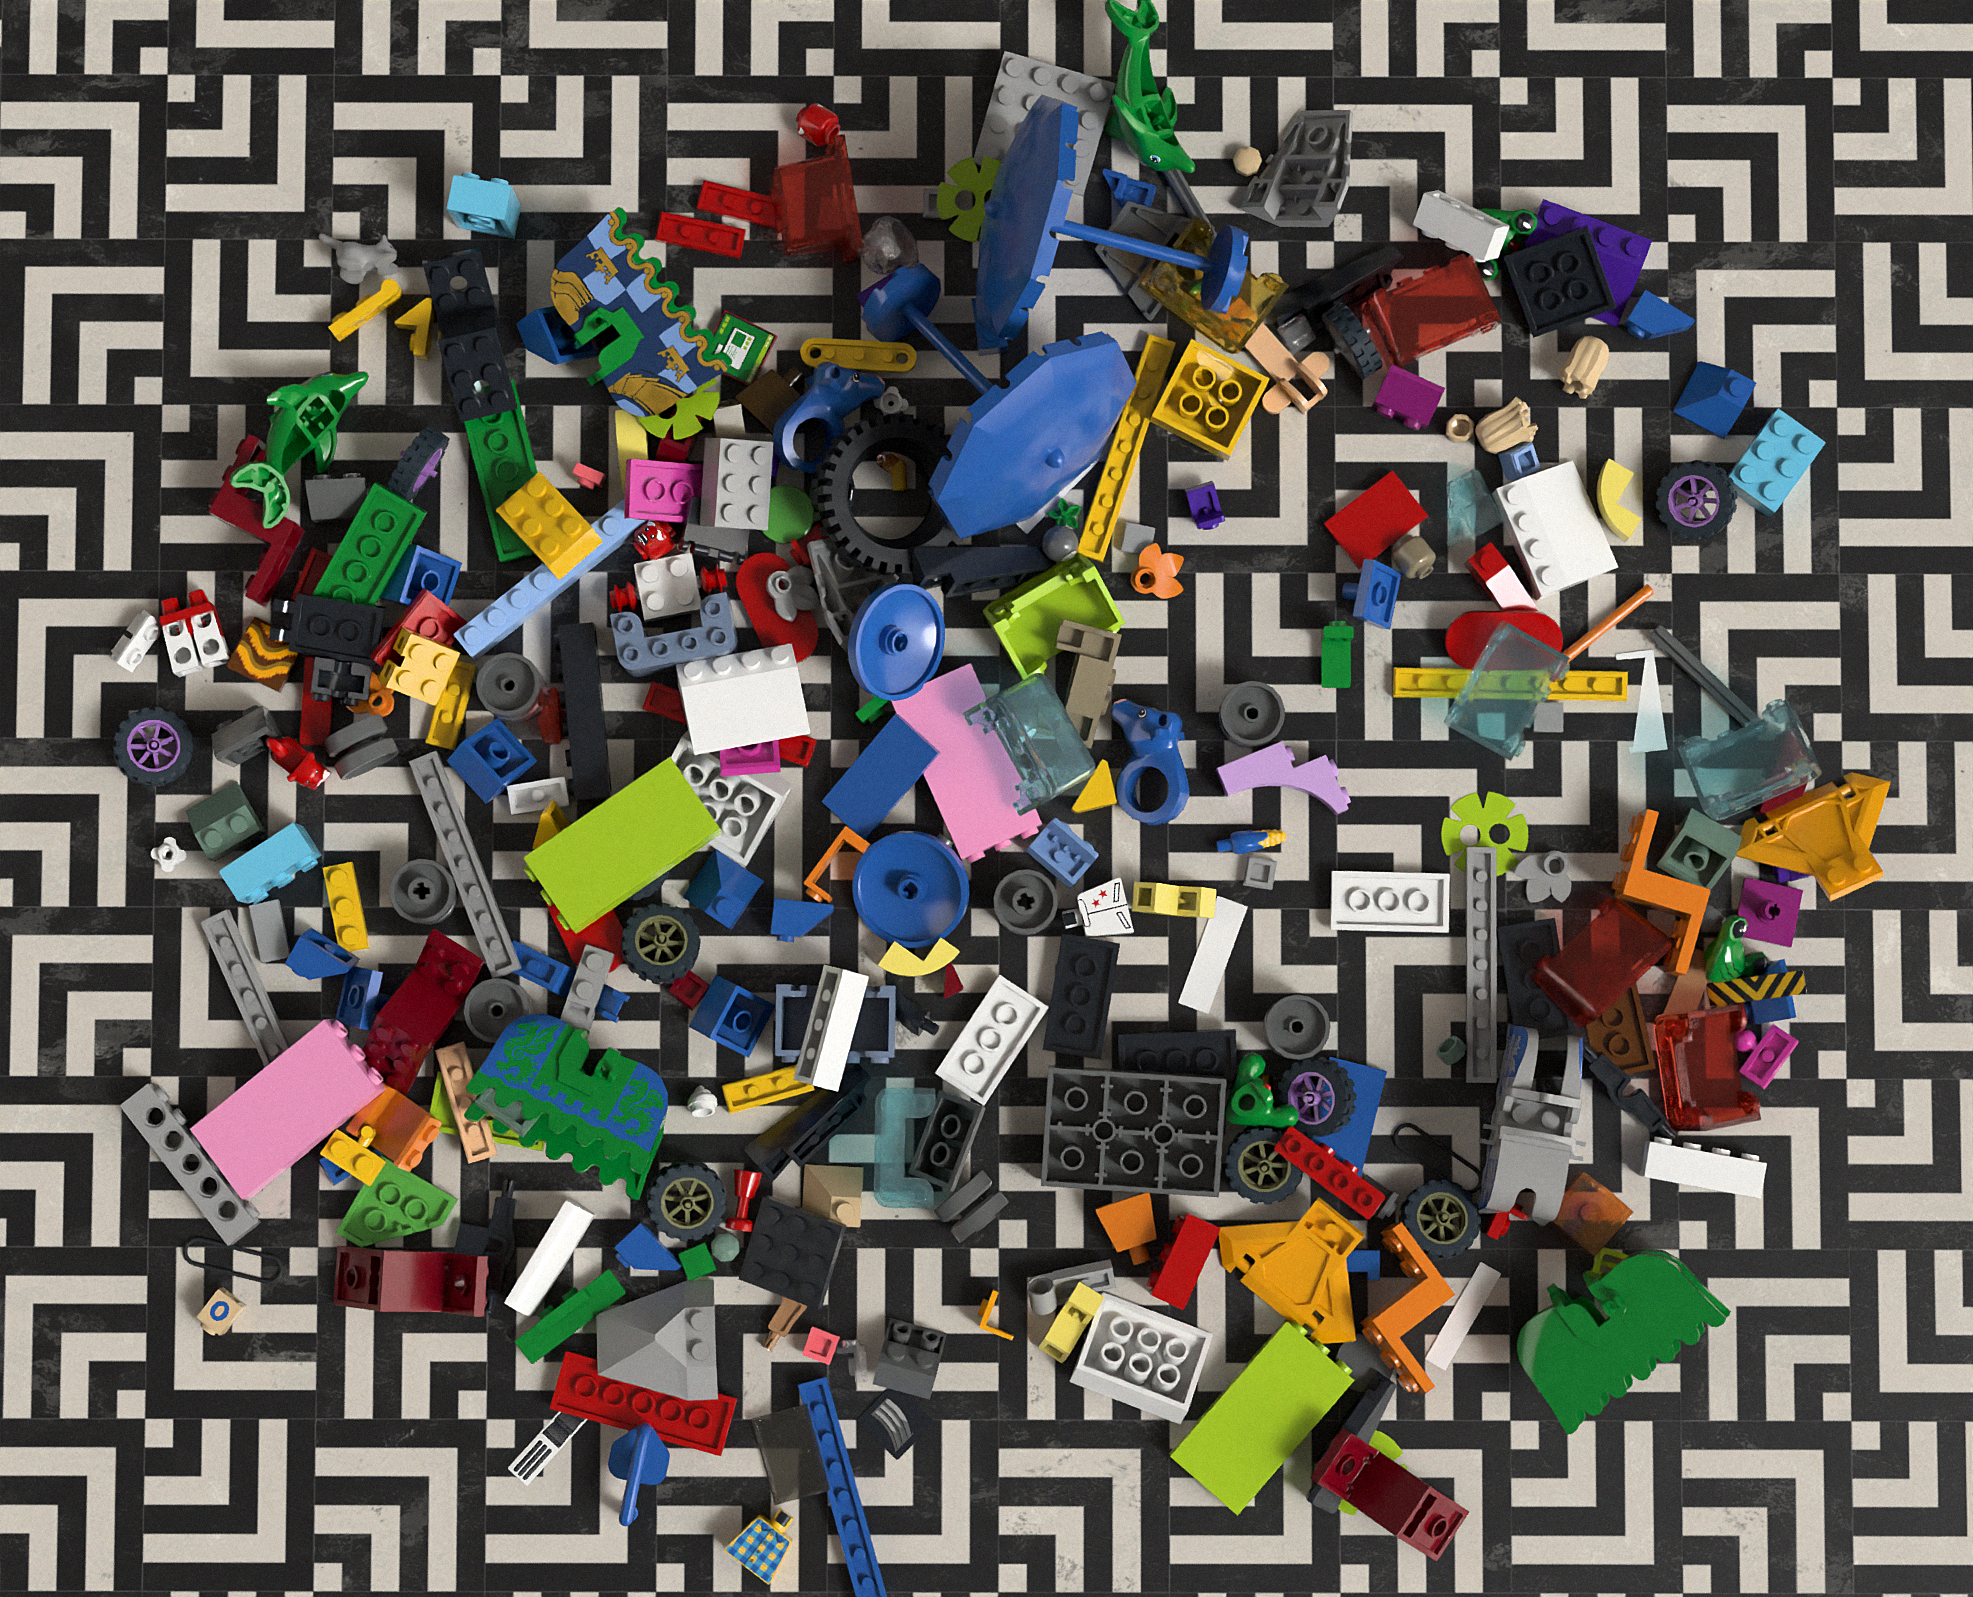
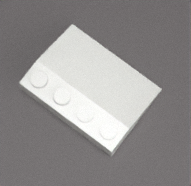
(1554, 529)
(742, 699)
(738, 803)
(1142, 1358)

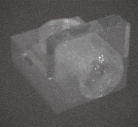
(857, 1365)

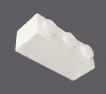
(1460, 226)

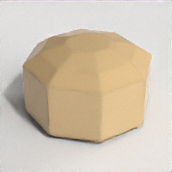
(1247, 161)
(1459, 428)

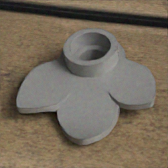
(796, 592)
(1542, 880)

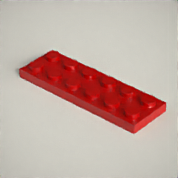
(691, 1424)

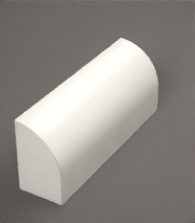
(550, 1258)

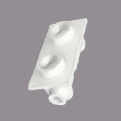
(145, 631)

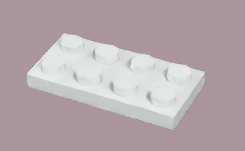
(1389, 901)
(991, 1040)

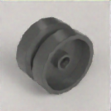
(498, 675)
(1247, 731)
(360, 747)
(1032, 886)
(407, 887)
(481, 1001)
(1279, 1032)
(971, 1206)

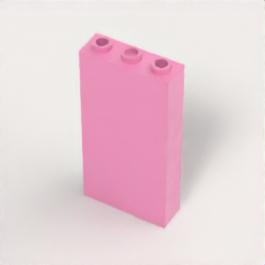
(973, 772)
(288, 1108)

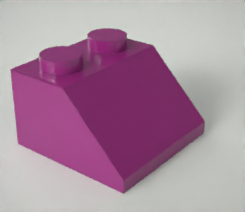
(1407, 398)

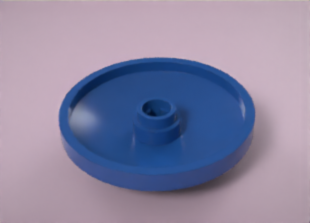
(896, 641)
(910, 889)

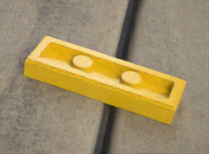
(451, 707)
(763, 1089)

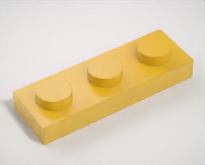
(346, 907)

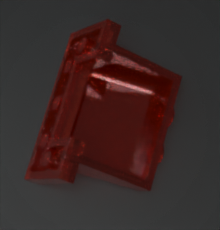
(818, 204)

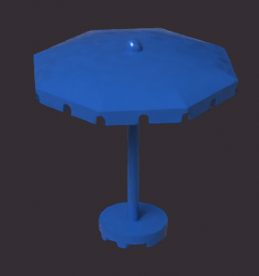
(1032, 201)
(1021, 438)

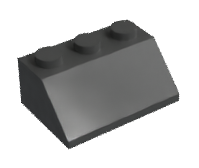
(946, 1140)

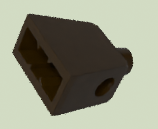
(771, 396)

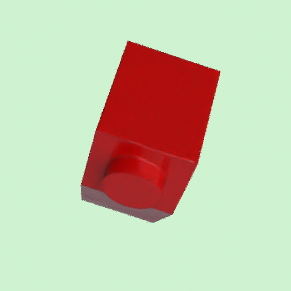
(1499, 580)

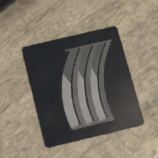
(895, 1422)

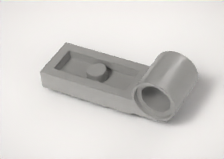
(587, 987)
(1048, 1288)

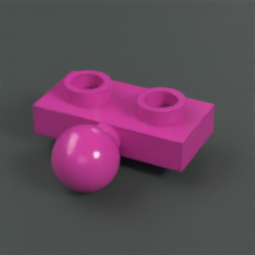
(1766, 1056)

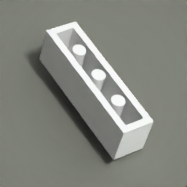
(831, 1028)
(1703, 1169)

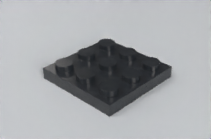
(1560, 281)
(792, 1252)

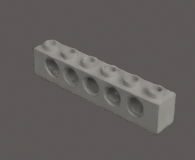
(138, 1110)

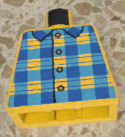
(762, 1544)

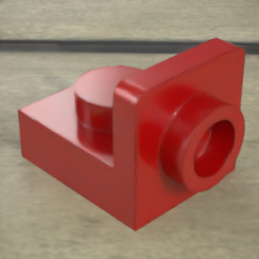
(800, 550)
(1499, 1224)

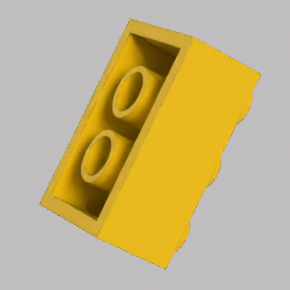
(549, 525)

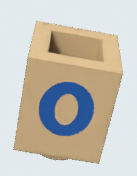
(220, 1312)

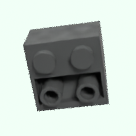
(336, 498)
(909, 1358)

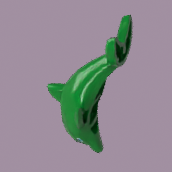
(1141, 115)
(301, 424)

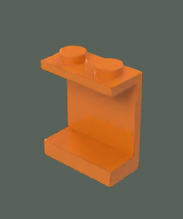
(846, 836)
(400, 1127)

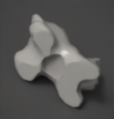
(359, 259)

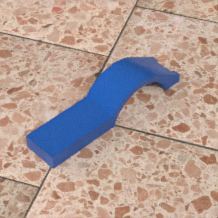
(560, 977)

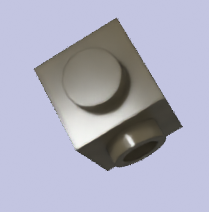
(728, 421)

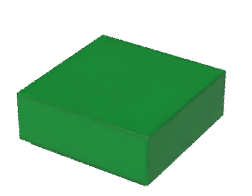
(697, 1261)

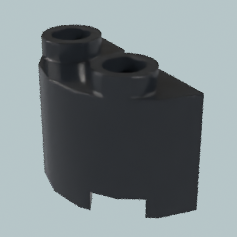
(340, 681)

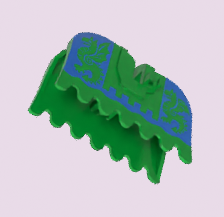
(599, 1120)

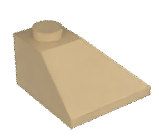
(834, 1192)

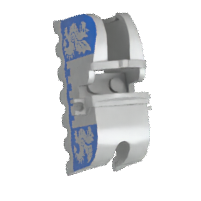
(1529, 1138)

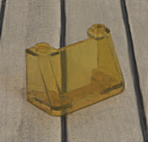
(1180, 292)

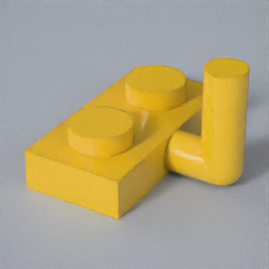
(354, 1155)

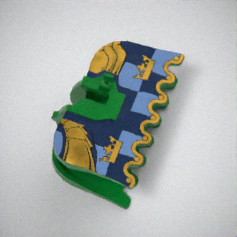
(657, 350)

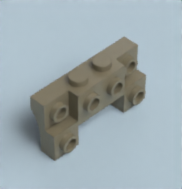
(1090, 674)

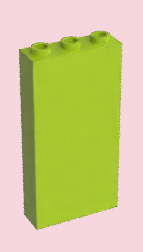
(621, 846)
(1262, 1416)

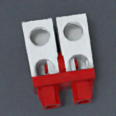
(189, 625)

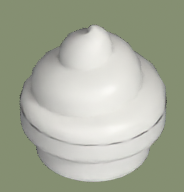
(702, 1102)

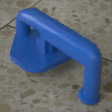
(638, 1459)

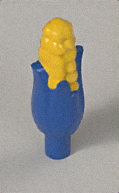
(1249, 840)

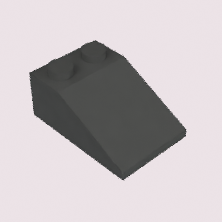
(244, 737)

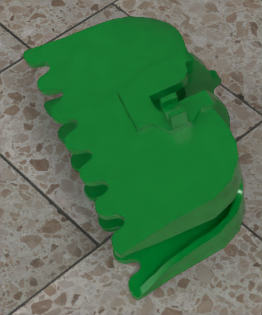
(1582, 1356)

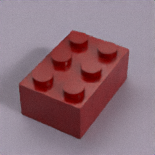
(1182, 1260)

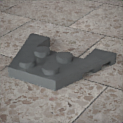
(1130, 268)

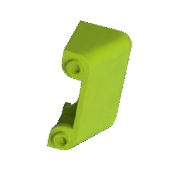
(1031, 614)

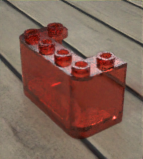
(1430, 311)

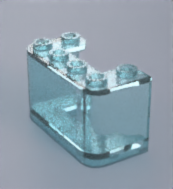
(1506, 689)
(1037, 739)
(1751, 762)
(891, 1185)

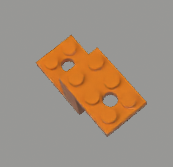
(1661, 893)
(1406, 1309)

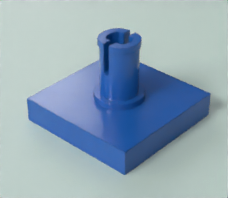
(1374, 594)
(360, 998)

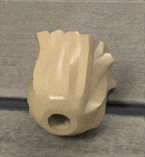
(1584, 366)
(1505, 427)

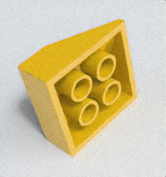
(1209, 399)

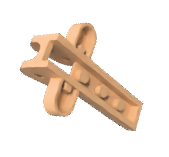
(1283, 367)

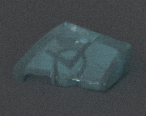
(1470, 508)

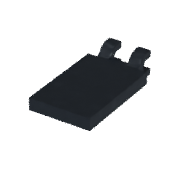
(330, 627)

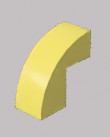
(631, 440)
(1610, 486)
(1173, 900)
(904, 963)
(1070, 1322)

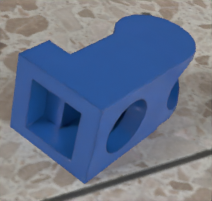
(1365, 1261)

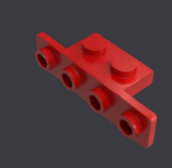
(1333, 1175)

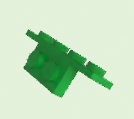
(575, 1312)

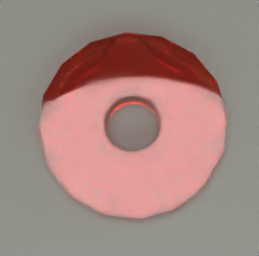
(552, 716)

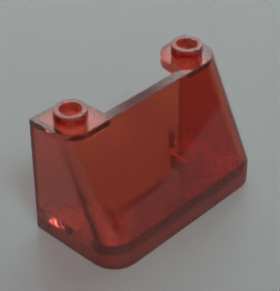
(1602, 961)
(1703, 1069)

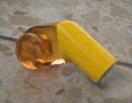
(895, 467)

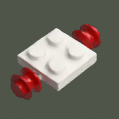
(668, 587)

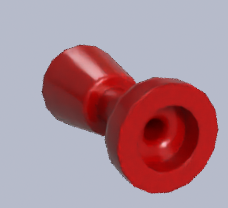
(745, 1189)

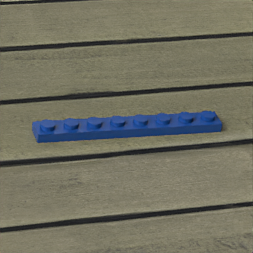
(844, 1492)

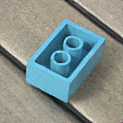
(484, 205)
(1774, 462)
(271, 864)

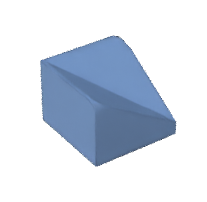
(1519, 461)

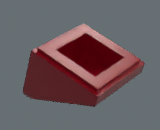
(952, 982)

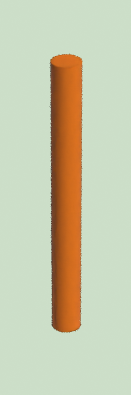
(1608, 622)

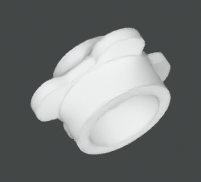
(891, 395)
(177, 854)

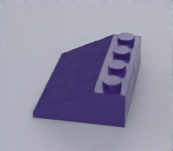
(1618, 249)

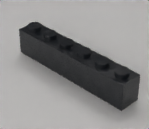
(585, 712)

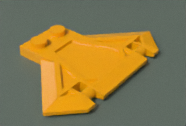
(1823, 834)
(1299, 1268)

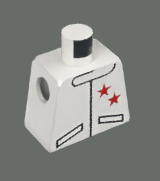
(1101, 911)

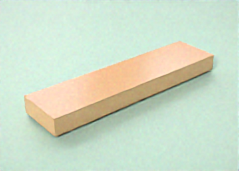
(457, 1074)

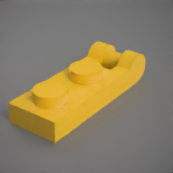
(366, 309)

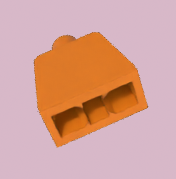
(1130, 1225)

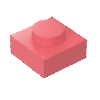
(588, 477)
(820, 1345)

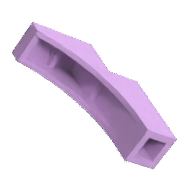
(1274, 768)

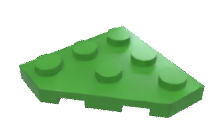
(395, 1207)

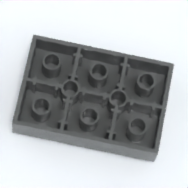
(1133, 1131)

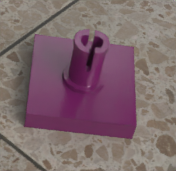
(1769, 911)

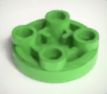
(789, 514)

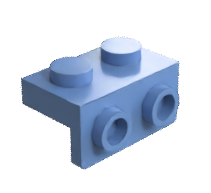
(1062, 852)

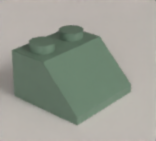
(224, 822)
(1699, 850)

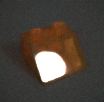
(1591, 1214)

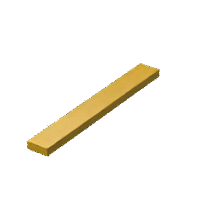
(1125, 448)
(1448, 683)

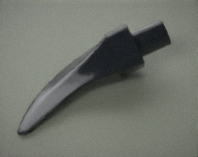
(910, 1014)

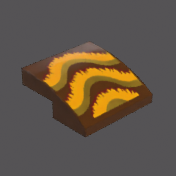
(263, 658)

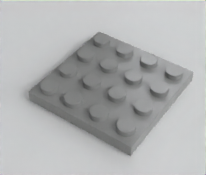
(1018, 88)

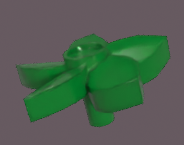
(1065, 514)

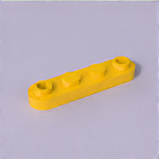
(860, 354)

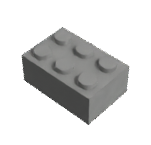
(736, 483)

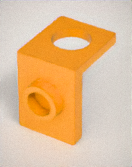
(985, 1311)

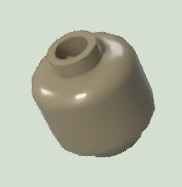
(1413, 557)

